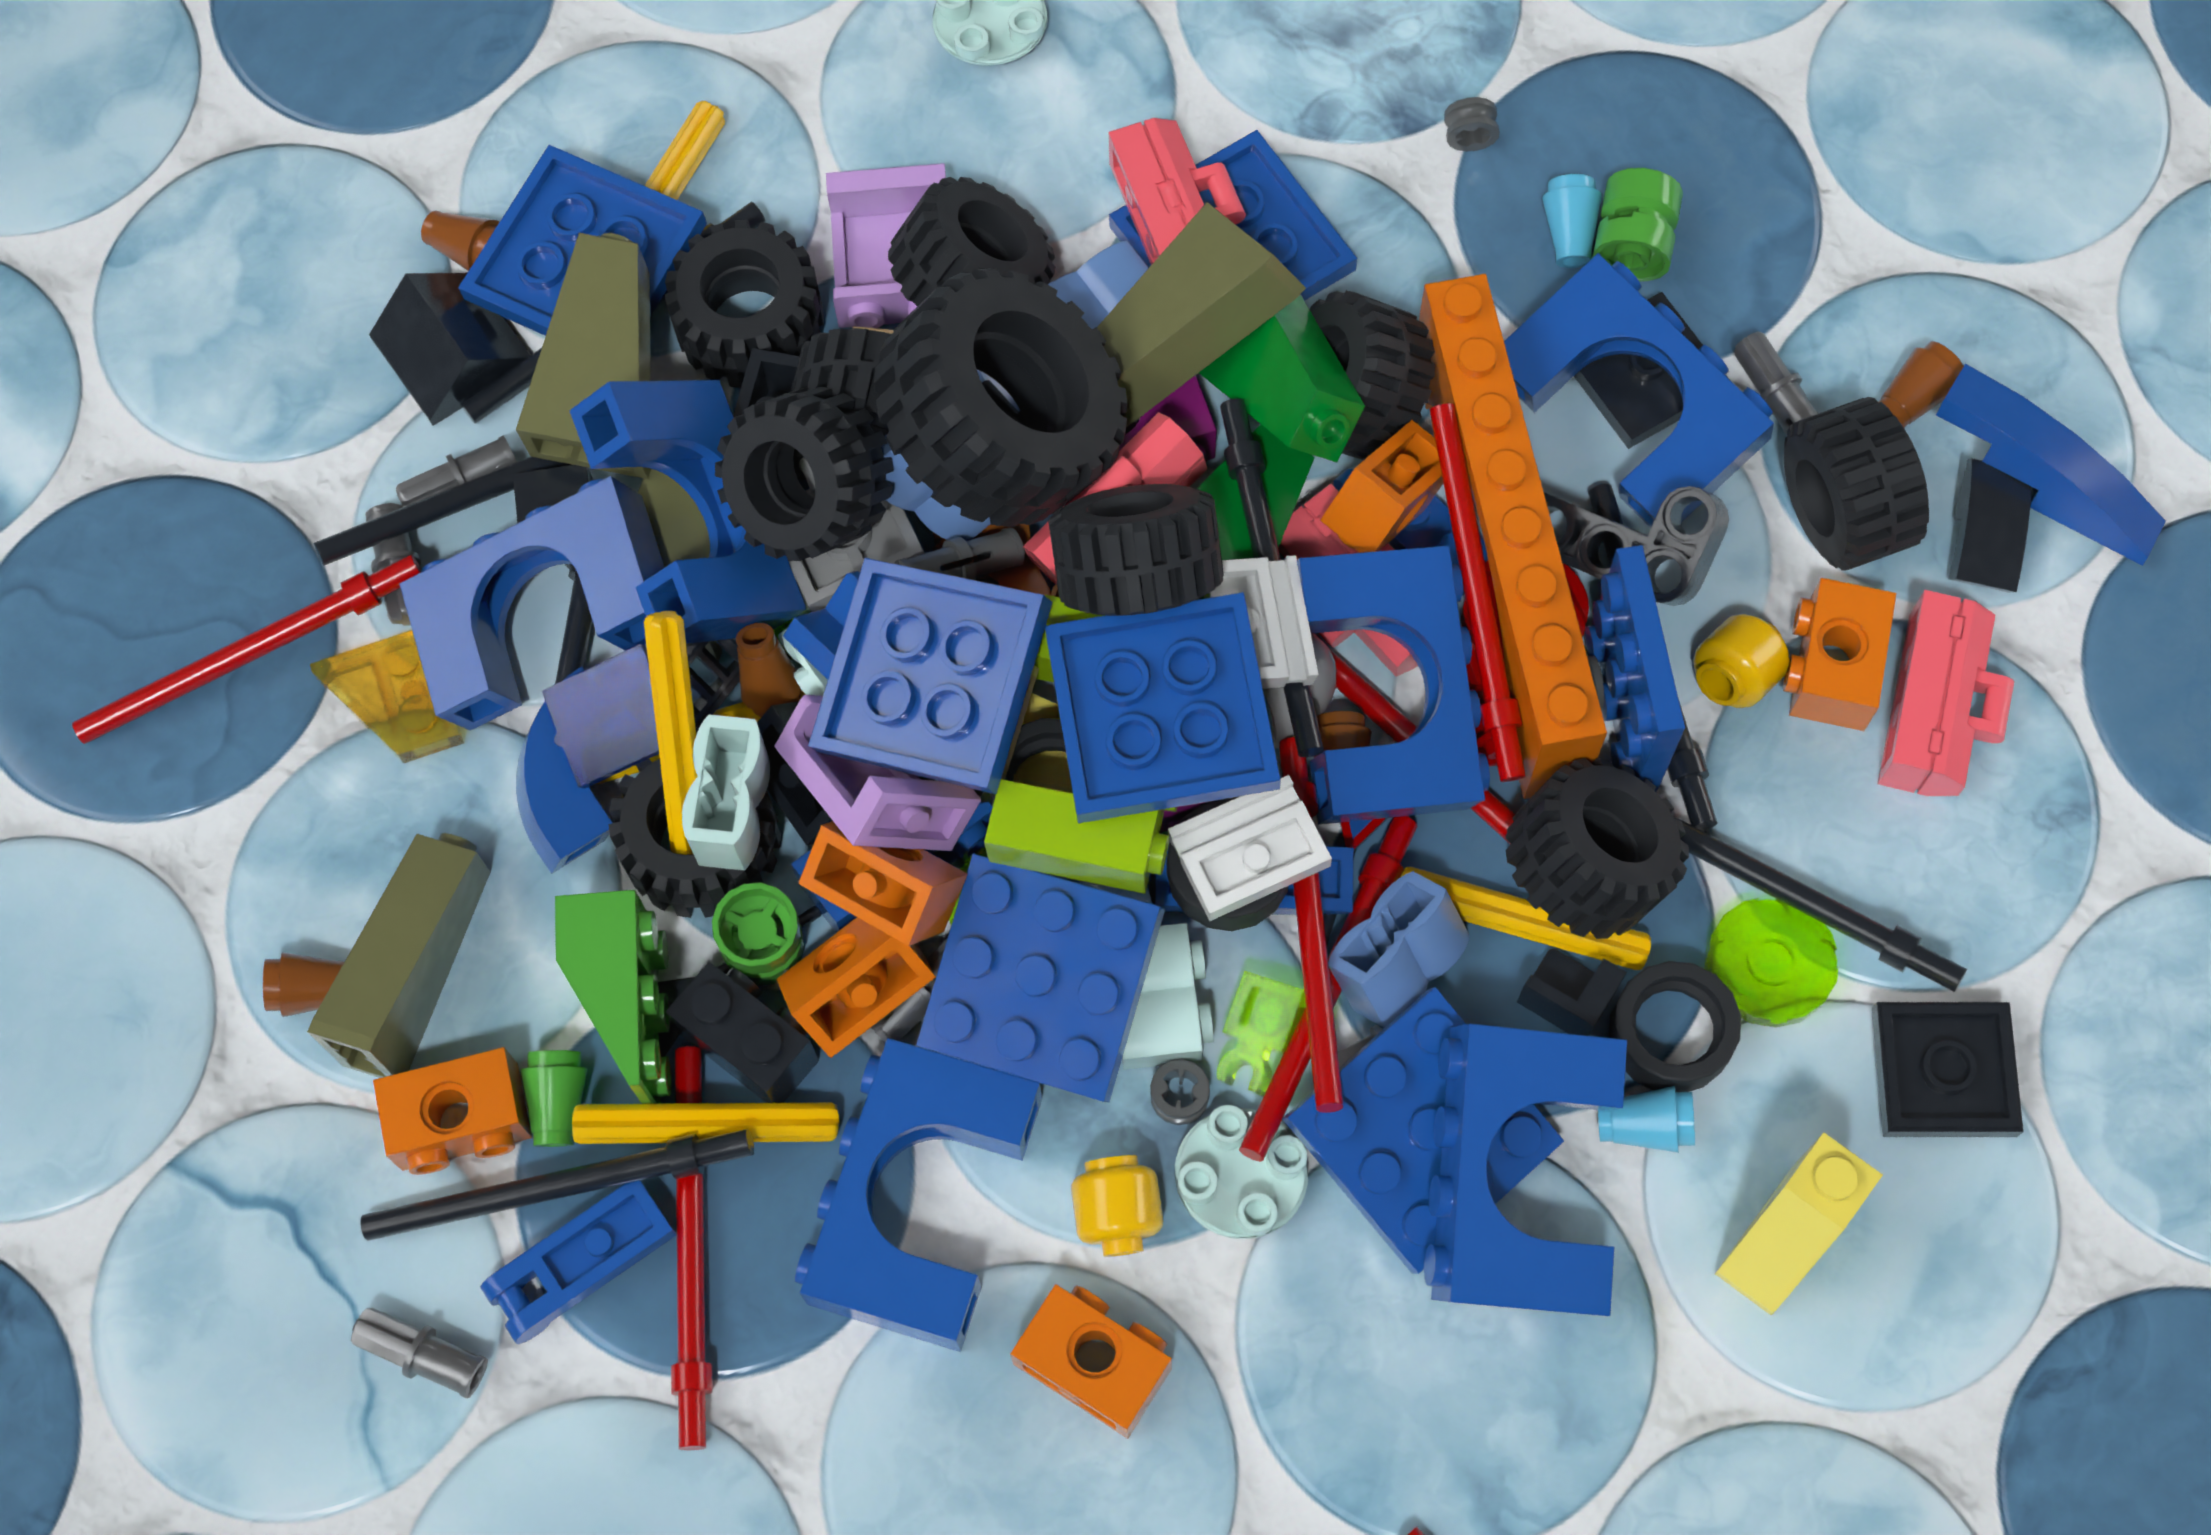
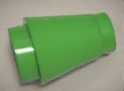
(552, 1090)

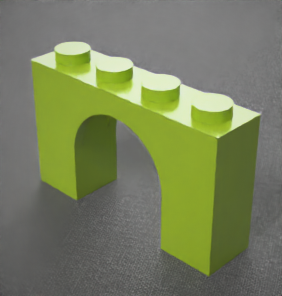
(1040, 826)

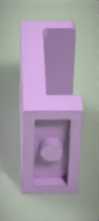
(865, 217)
(875, 802)

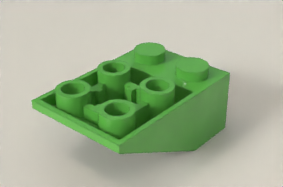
(612, 962)

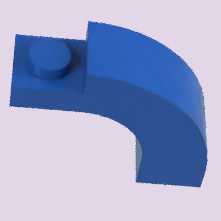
(553, 809)

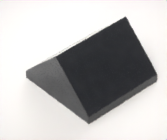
(443, 343)

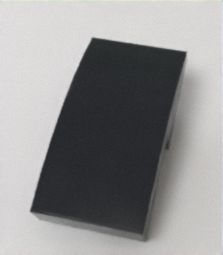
(1992, 528)

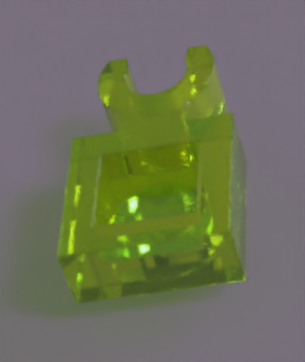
(1262, 1022)

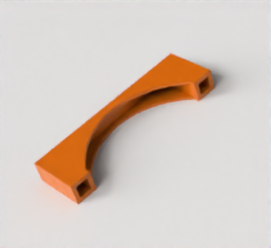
(1533, 600)

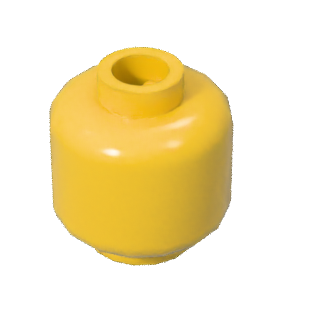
(1741, 661)
(1116, 1204)

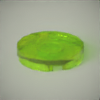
(1773, 961)

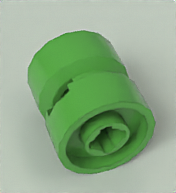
(1639, 221)
(758, 932)

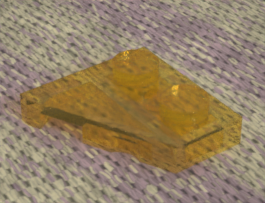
(389, 696)

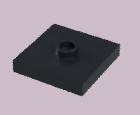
(1634, 391)
(1946, 1069)

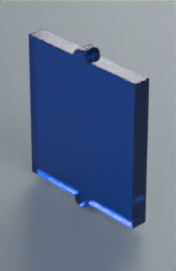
(605, 716)

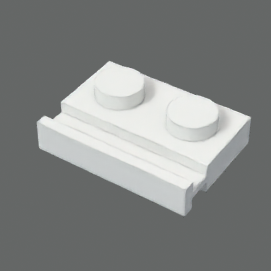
(1275, 617)
(1249, 848)

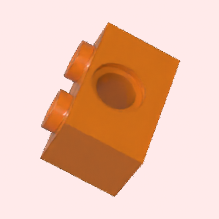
(1386, 490)
(1859, 624)
(890, 888)
(852, 983)
(415, 1100)
(1112, 1395)

